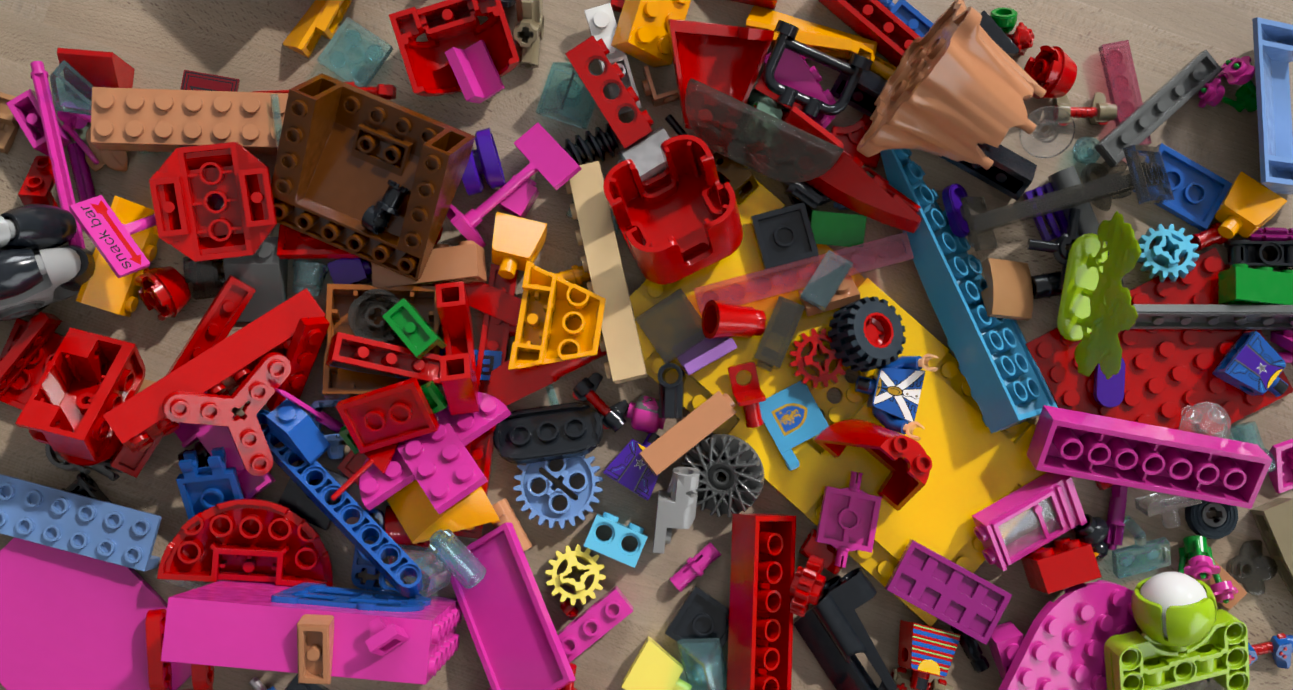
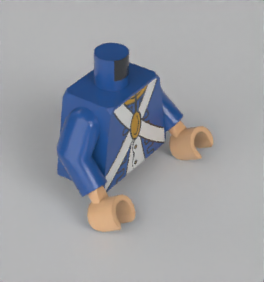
(896, 392)

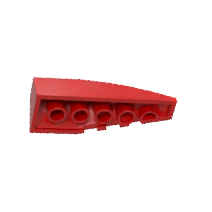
(852, 186)

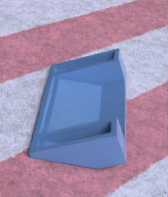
(1272, 56)

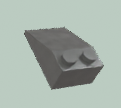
(264, 273)

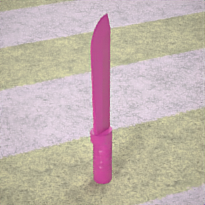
(320, 417)

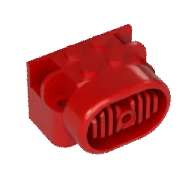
(77, 388)

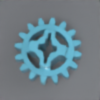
(1174, 246)

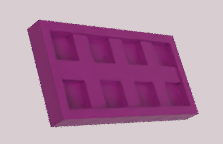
(948, 591)

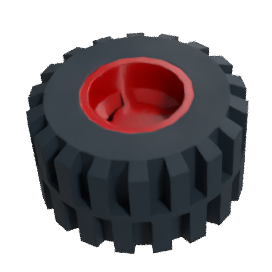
(867, 334)

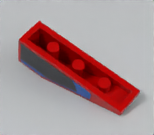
(381, 359)

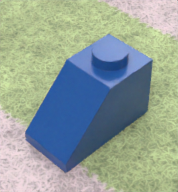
(297, 431)

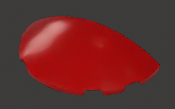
(247, 543)

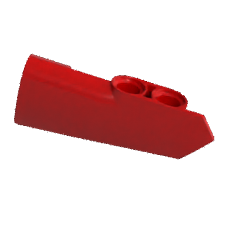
(515, 384)

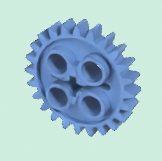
(542, 503)

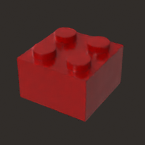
(1060, 565)

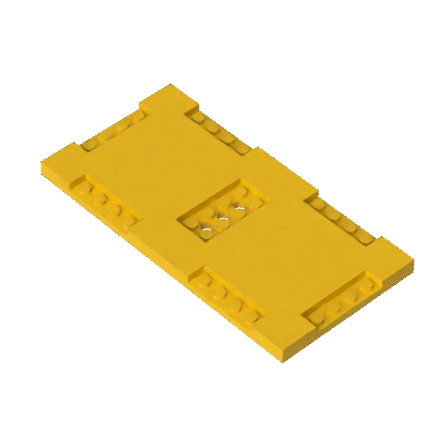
(968, 460)

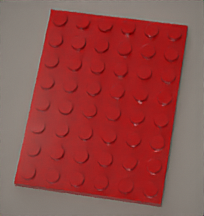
(1161, 365)

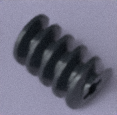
(592, 145)

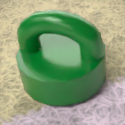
(1004, 18)

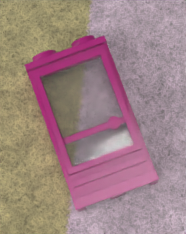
(1028, 519)

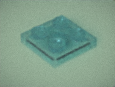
(355, 53)

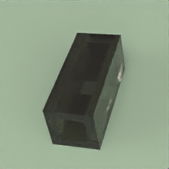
(777, 334)

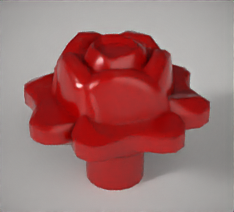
(1022, 38)

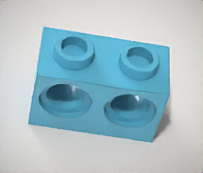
(613, 547)

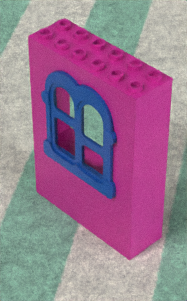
(257, 628)

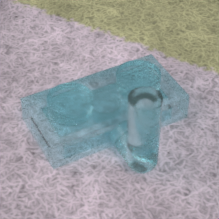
(1143, 555)

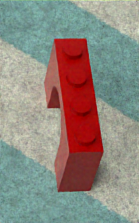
(459, 364)

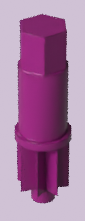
(1116, 516)

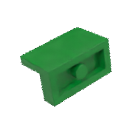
(837, 228)
(412, 328)

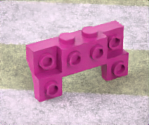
(219, 436)

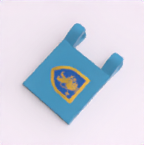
(792, 419)

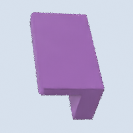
(706, 353)

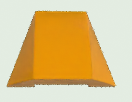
(555, 320)
(422, 520)

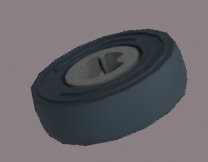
(1223, 523)

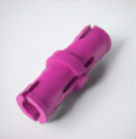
(695, 566)

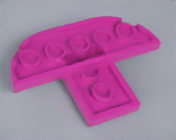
(436, 459)

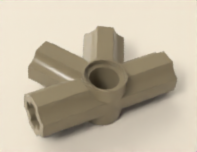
(528, 32)

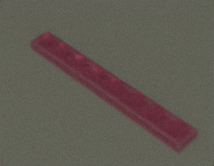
(797, 274)

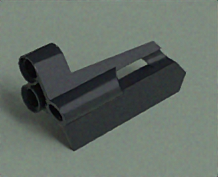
(837, 634)

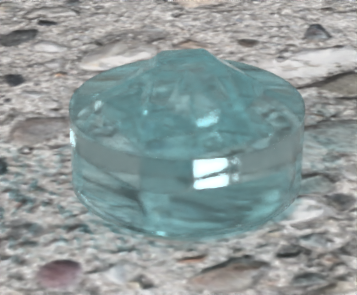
(1084, 150)

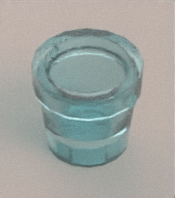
(308, 275)

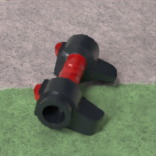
(611, 416)

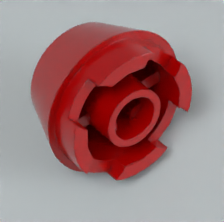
(1052, 71)
(164, 291)

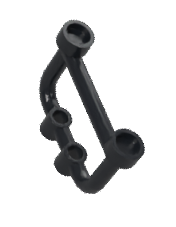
(788, 95)

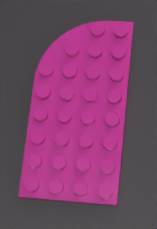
(1069, 639)

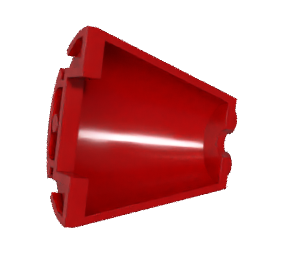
(717, 56)
(897, 452)

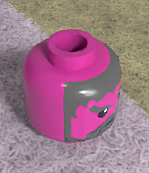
(645, 414)

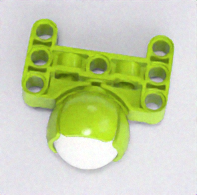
(1180, 639)

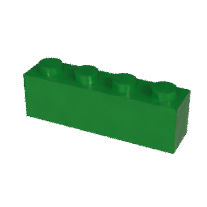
(1255, 286)

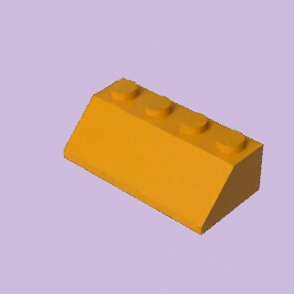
(104, 287)

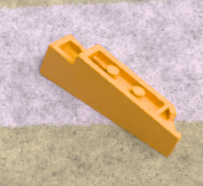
(320, 19)
(825, 39)

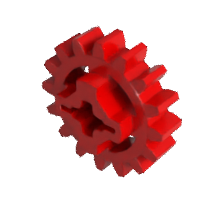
(815, 345)
(807, 585)

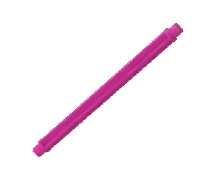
(54, 143)

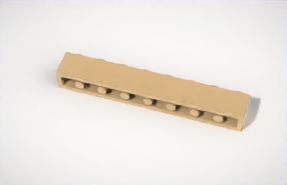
(606, 273)

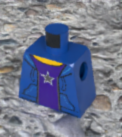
(1253, 366)

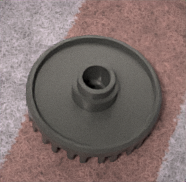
(743, 471)

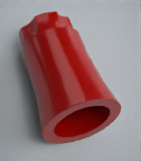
(731, 320)

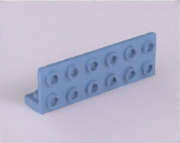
(78, 523)

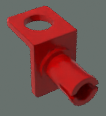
(749, 394)

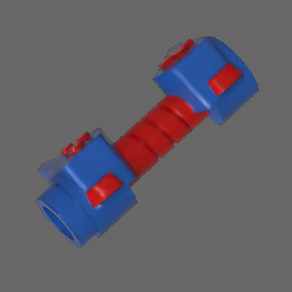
(1280, 646)

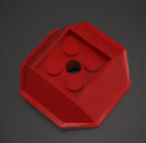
(184, 207)

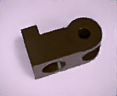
(737, 175)

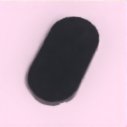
(548, 433)

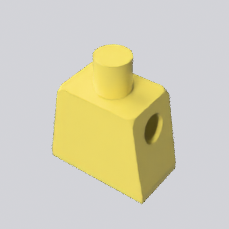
(654, 670)

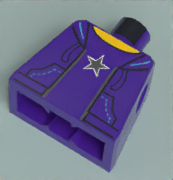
(631, 469)

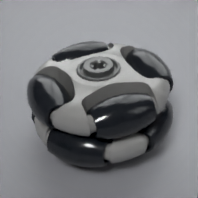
(38, 261)

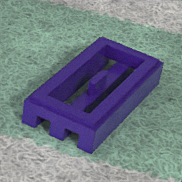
(1059, 216)

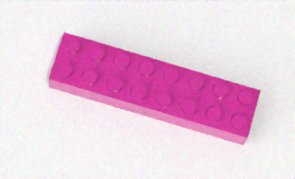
(1148, 457)

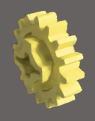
(572, 563)

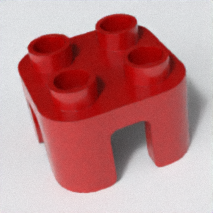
(677, 217)

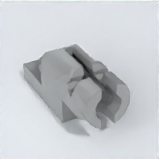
(676, 506)

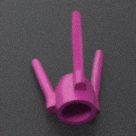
(78, 121)

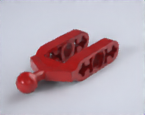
(160, 671)

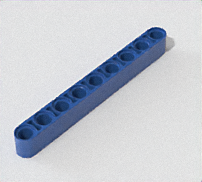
(345, 509)

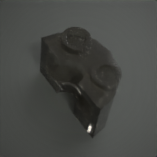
(206, 277)

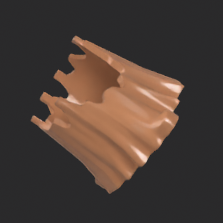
(951, 93)

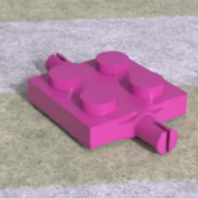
(848, 519)

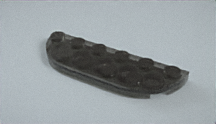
(756, 137)

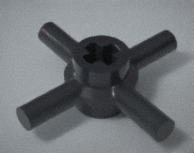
(1059, 245)

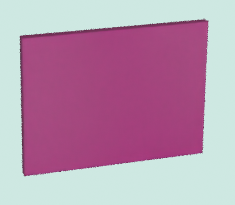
(74, 622)

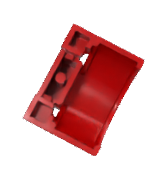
(448, 26)

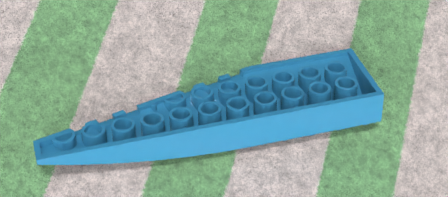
(988, 349)

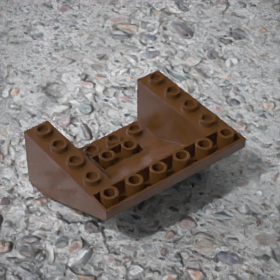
(336, 164)

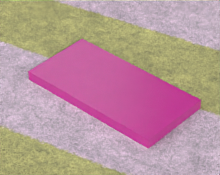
(511, 618)

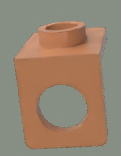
(649, 90)

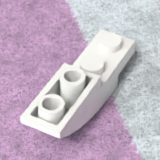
(603, 25)

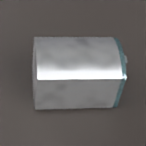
(647, 154)

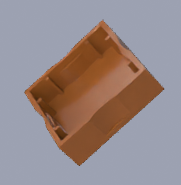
(344, 383)

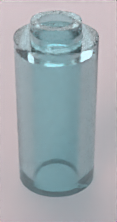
(456, 558)

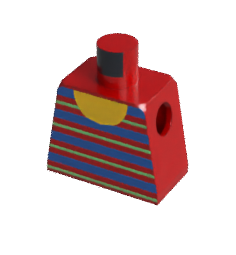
(925, 652)

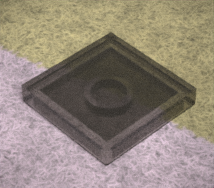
(672, 326)

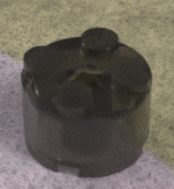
(365, 311)

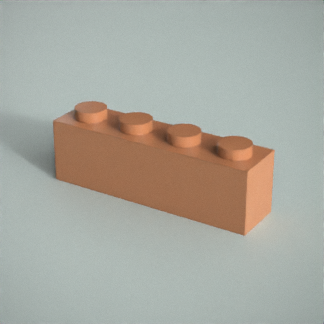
(444, 265)

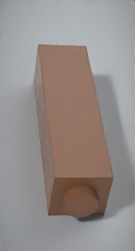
(688, 432)

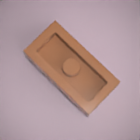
(845, 295)

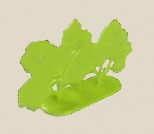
(1095, 296)

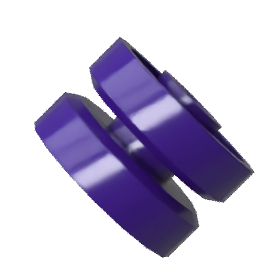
(483, 161)

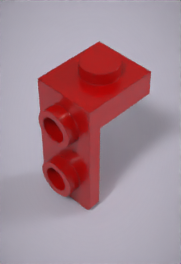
(38, 183)

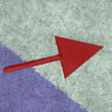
(380, 457)

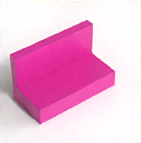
(475, 72)

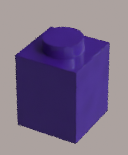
(350, 271)

